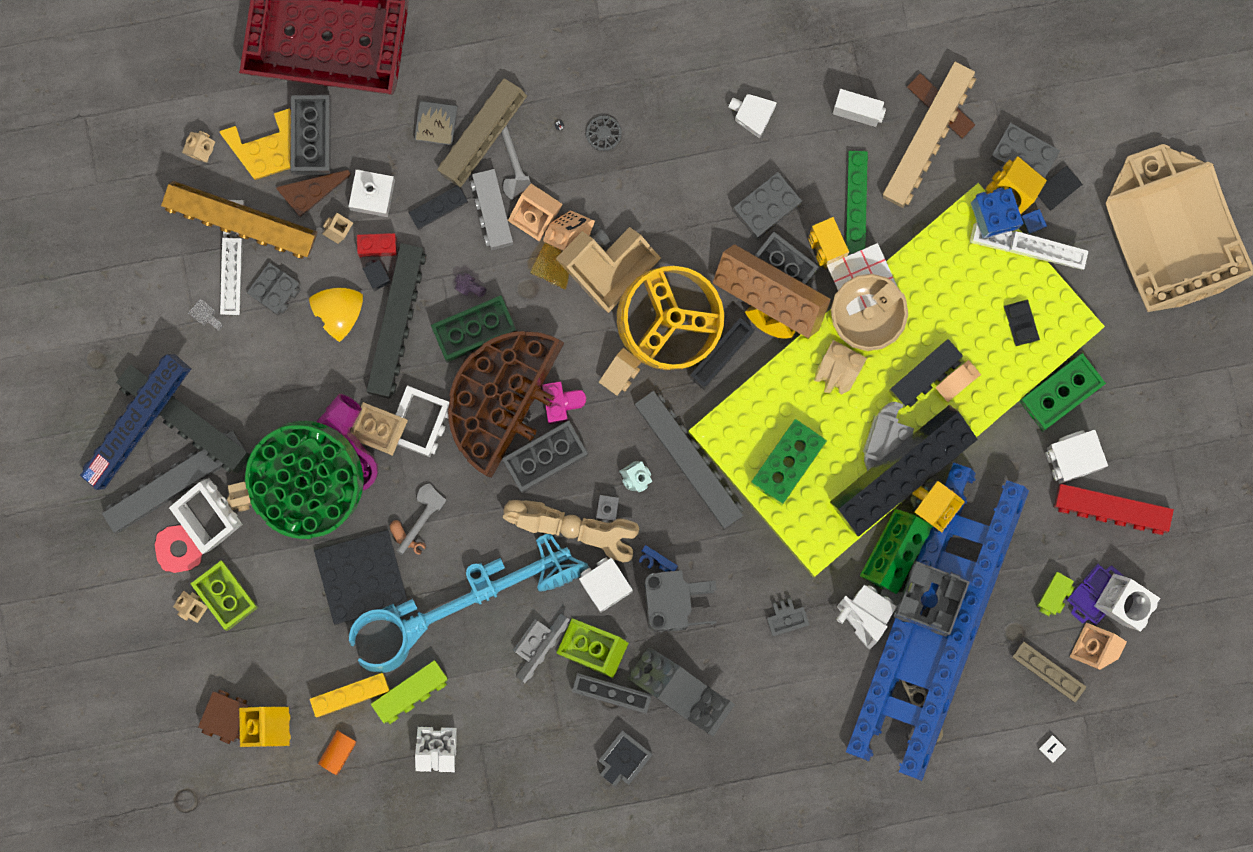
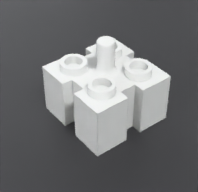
(436, 749)

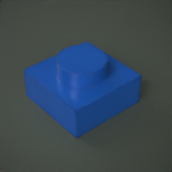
(1034, 221)

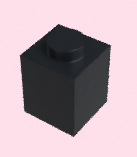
(376, 274)

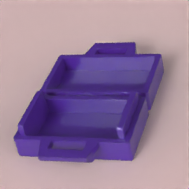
(1085, 598)

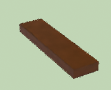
(926, 94)

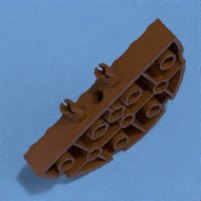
(496, 393)

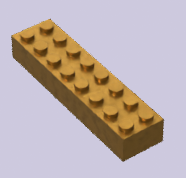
(239, 218)

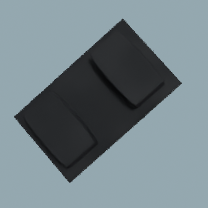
(1059, 188)
(1021, 322)

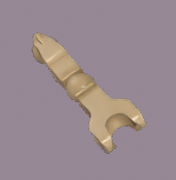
(539, 518)

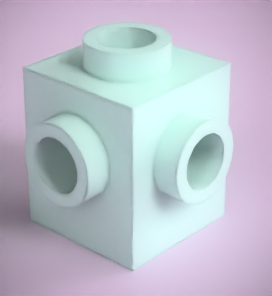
(636, 476)

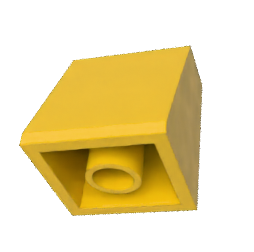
(264, 726)

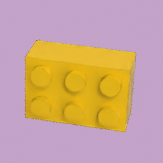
(827, 242)

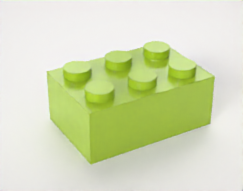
(224, 595)

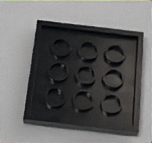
(360, 576)

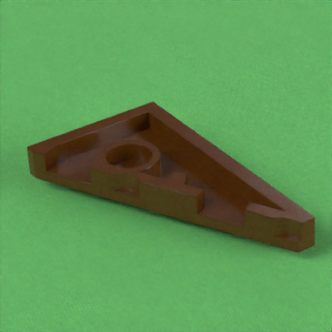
(308, 193)

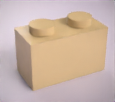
(620, 372)

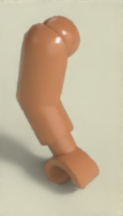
(399, 535)

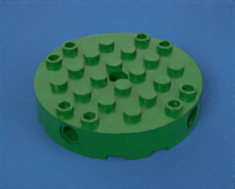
(331, 475)

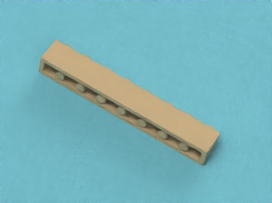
(929, 134)

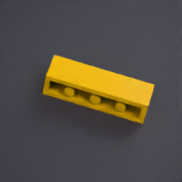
(350, 695)

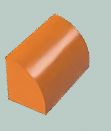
(337, 752)

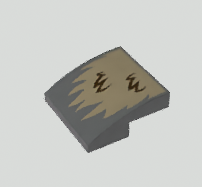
(436, 122)

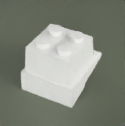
(867, 614)

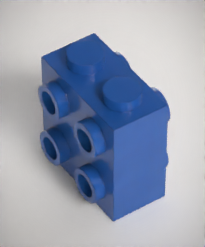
(996, 212)

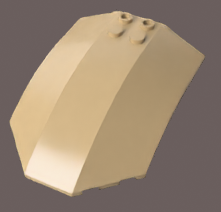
(1175, 229)

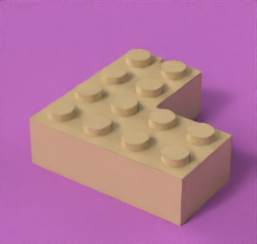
(607, 273)

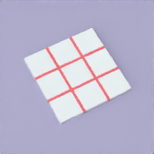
(860, 263)

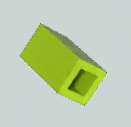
(1054, 594)

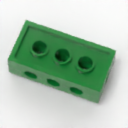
(1076, 394)
(785, 449)
(890, 550)

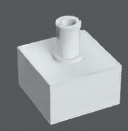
(371, 193)

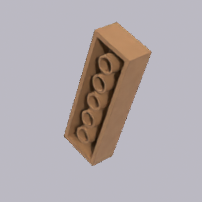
(771, 291)

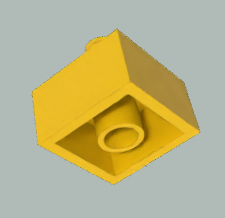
(938, 505)

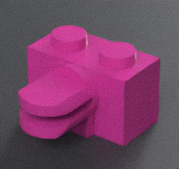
(563, 402)

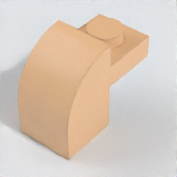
(958, 381)

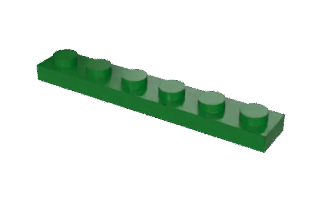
(856, 201)

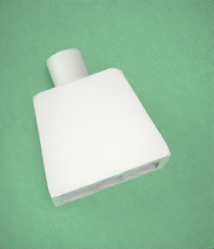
(753, 113)

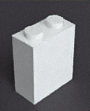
(859, 108)

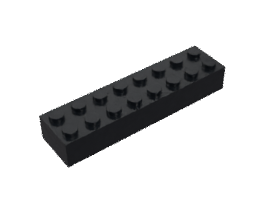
(903, 470)

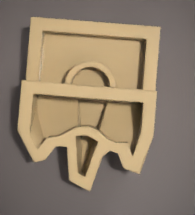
(839, 368)

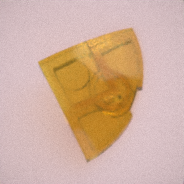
(549, 268)

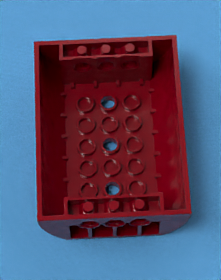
(327, 63)

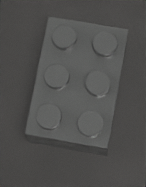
(1026, 146)
(767, 206)

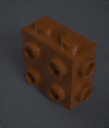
(222, 717)

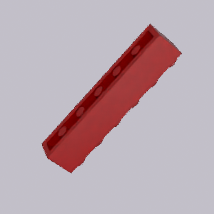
(1113, 508)

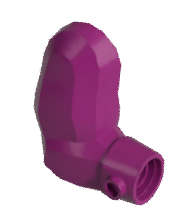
(341, 416)

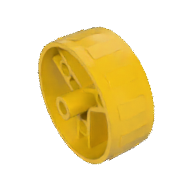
(670, 318)

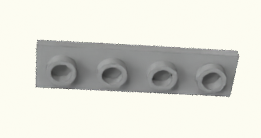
(536, 643)

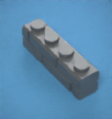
(612, 693)

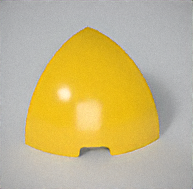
(337, 309)
(768, 324)

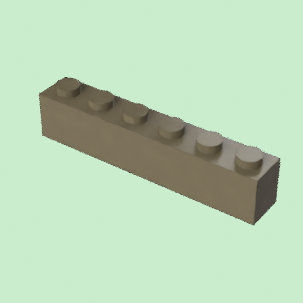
(482, 132)

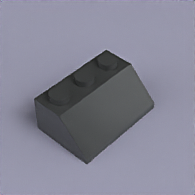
(787, 259)

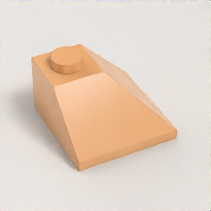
(1097, 647)

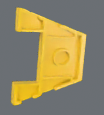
(267, 154)

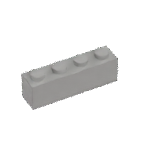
(492, 209)

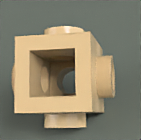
(198, 146)
(190, 606)

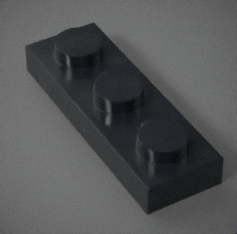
(438, 207)

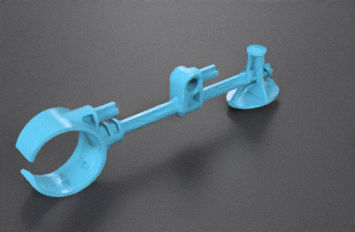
(481, 590)

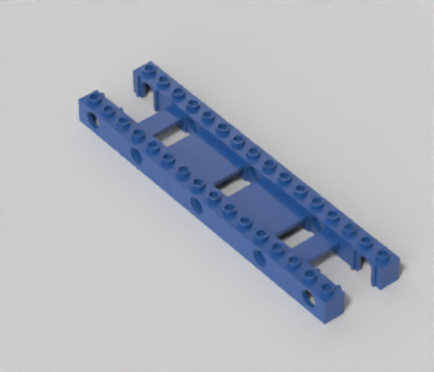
(930, 658)

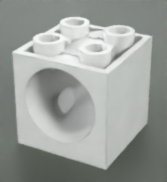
(605, 584)
(1113, 600)

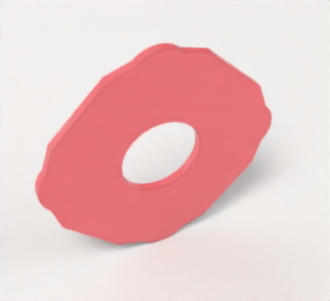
(164, 556)

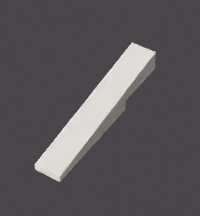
(1032, 247)
(231, 271)

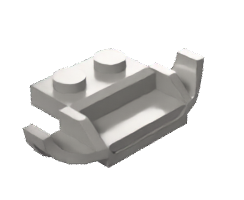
(885, 434)

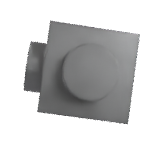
(607, 508)

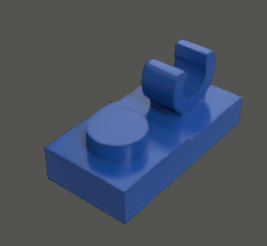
(665, 564)

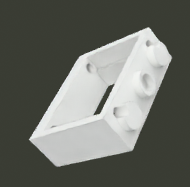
(438, 429)
(194, 527)

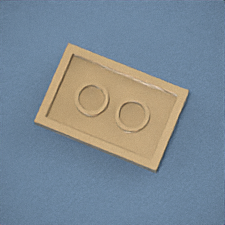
(378, 428)

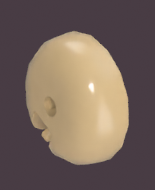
(875, 325)

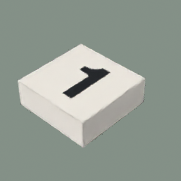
(1052, 748)

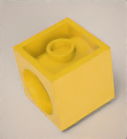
(1021, 179)

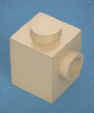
(336, 228)

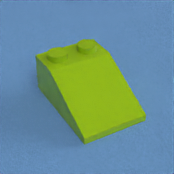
(592, 648)

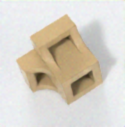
(239, 497)

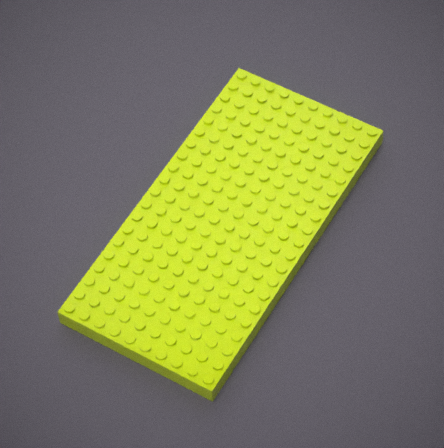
(951, 294)

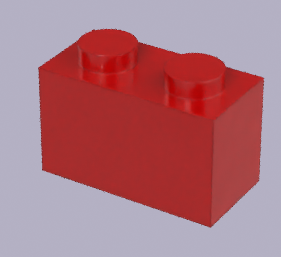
(376, 245)

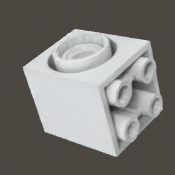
(1076, 456)

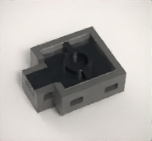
(623, 759)

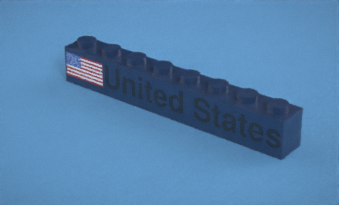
(135, 422)

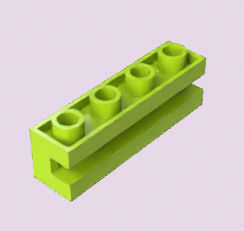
(409, 692)

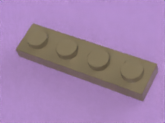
(1049, 672)

